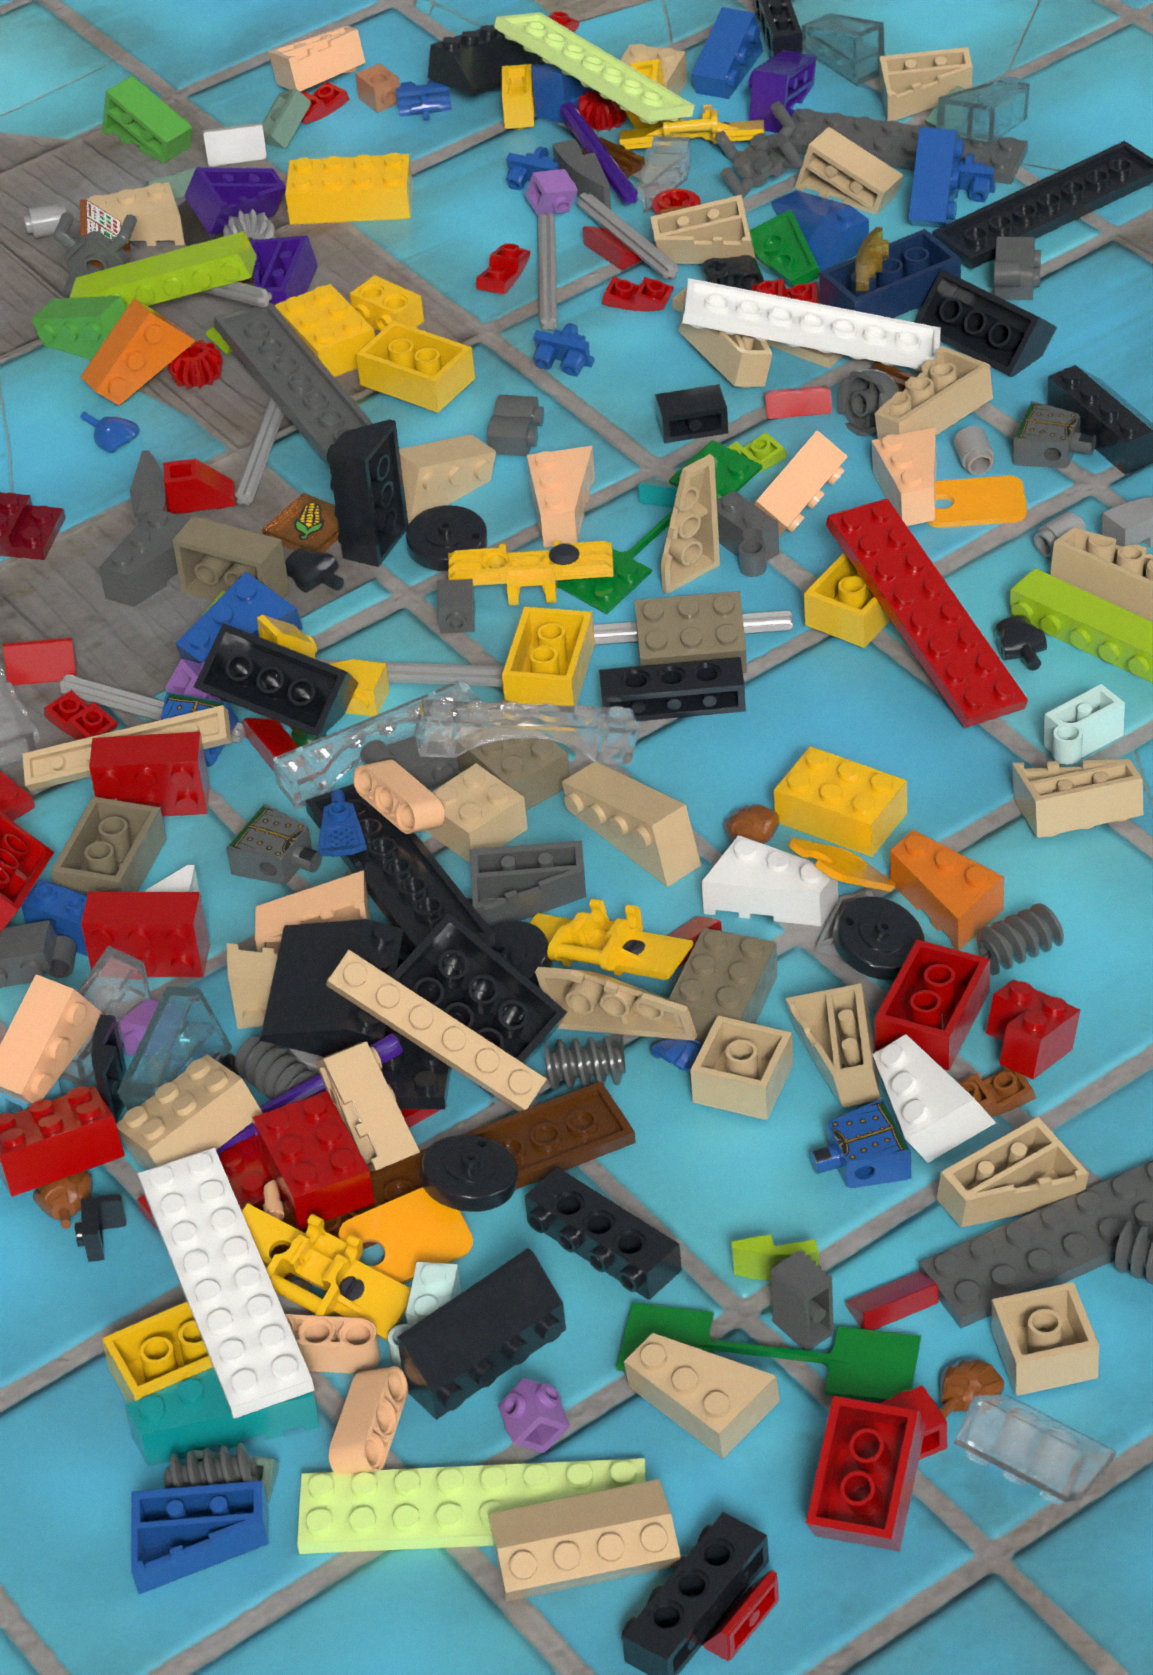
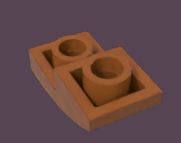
(1000, 1091)

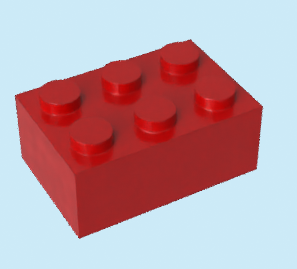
(152, 771)
(153, 927)
(934, 1000)
(57, 1140)
(313, 1159)
(866, 1473)

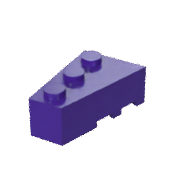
(781, 78)
(225, 191)
(284, 266)

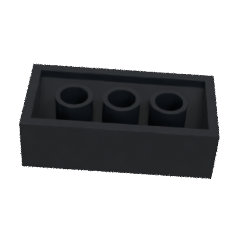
(476, 59)
(984, 324)
(1120, 429)
(368, 492)
(275, 681)
(481, 1334)

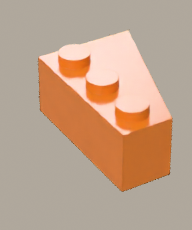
(134, 352)
(946, 886)

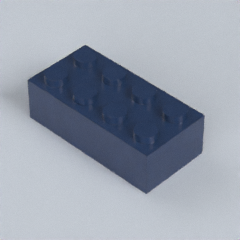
(900, 286)

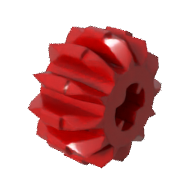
(600, 112)
(196, 365)

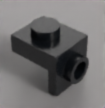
(97, 1215)

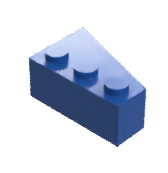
(728, 53)
(553, 89)
(936, 177)
(239, 609)
(194, 1529)

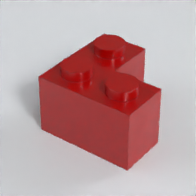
(1032, 1026)

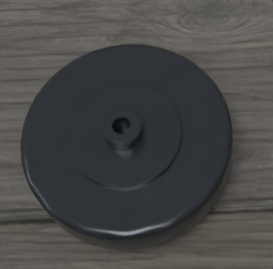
(443, 531)
(876, 936)
(522, 947)
(468, 1173)

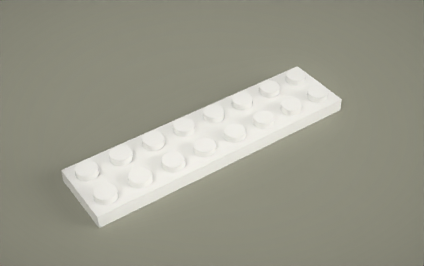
(809, 325)
(225, 1283)

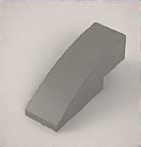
(1130, 522)

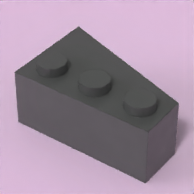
(143, 559)
(526, 879)

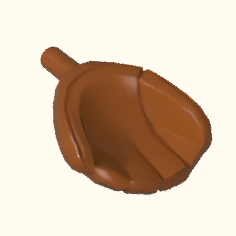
(752, 822)
(63, 1197)
(964, 1381)

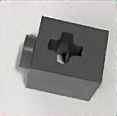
(456, 606)

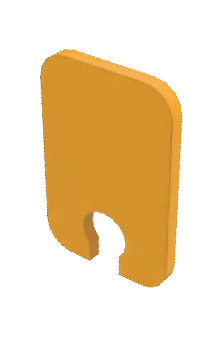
(980, 501)
(842, 865)
(411, 1232)

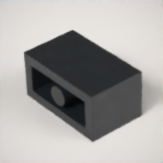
(691, 413)

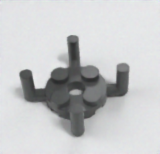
(763, 157)
(92, 247)

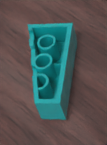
(198, 1417)

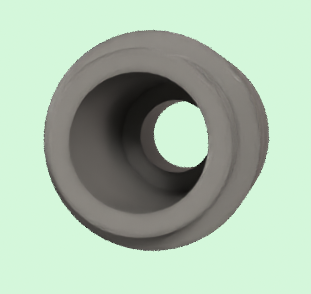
(43, 220)
(974, 450)
(1055, 529)

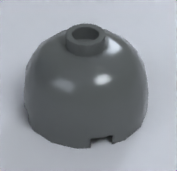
(862, 397)

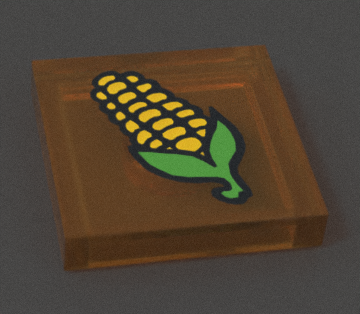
(305, 524)

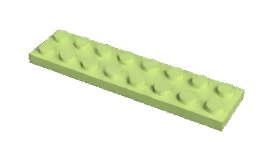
(594, 67)
(440, 1503)

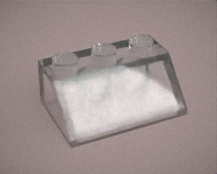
(1032, 1448)

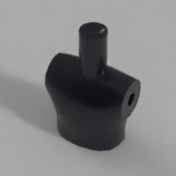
(313, 568)
(1020, 639)

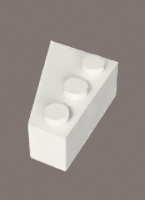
(768, 882)
(927, 1100)

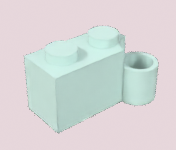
(1084, 724)
(431, 1288)

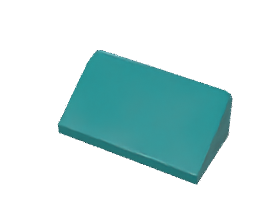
(657, 492)

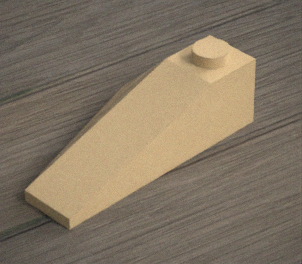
(692, 533)
(612, 1006)

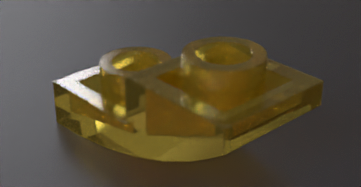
(870, 258)

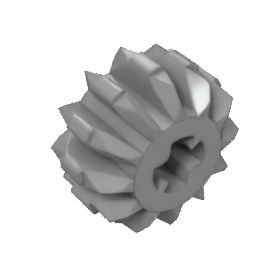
(253, 225)

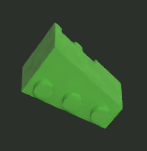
(145, 121)
(78, 323)

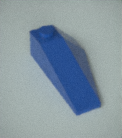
(829, 226)

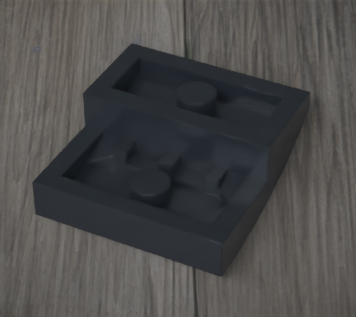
(108, 1063)

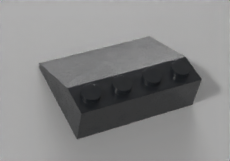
(480, 990)
(301, 1007)

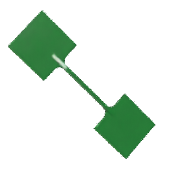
(605, 593)
(860, 1365)

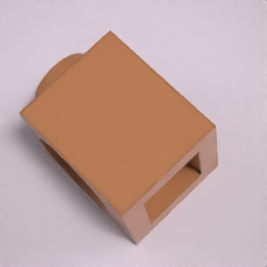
(377, 87)

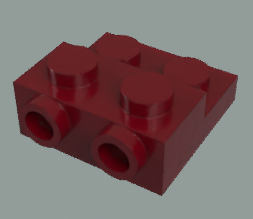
(27, 529)

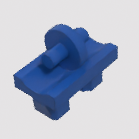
(423, 99)
(522, 167)
(976, 179)
(562, 346)

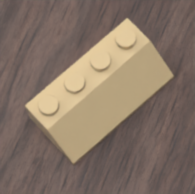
(584, 1540)

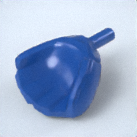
(111, 431)
(677, 1051)

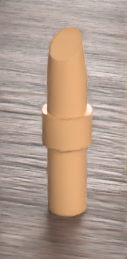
(273, 1204)

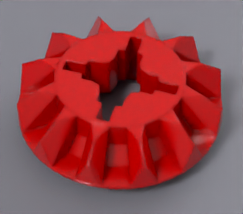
(674, 198)

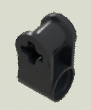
(733, 271)

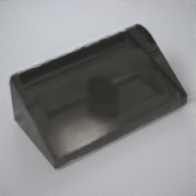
(192, 228)

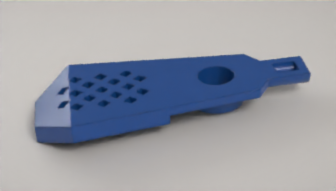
(340, 828)

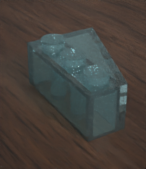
(846, 45)
(985, 110)
(176, 1036)

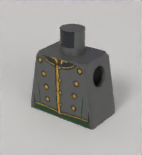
(1049, 437)
(272, 848)

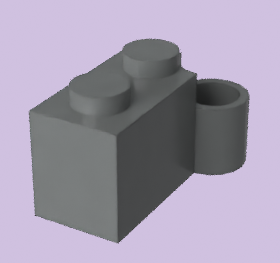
(1016, 268)
(747, 533)
(427, 770)
(31, 951)

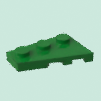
(784, 249)

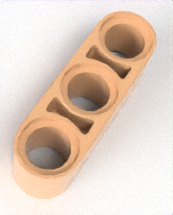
(398, 796)
(336, 1343)
(368, 1421)

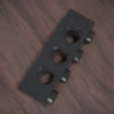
(779, 25)
(676, 689)
(603, 1233)
(740, 1557)

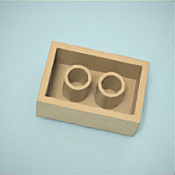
(188, 1115)

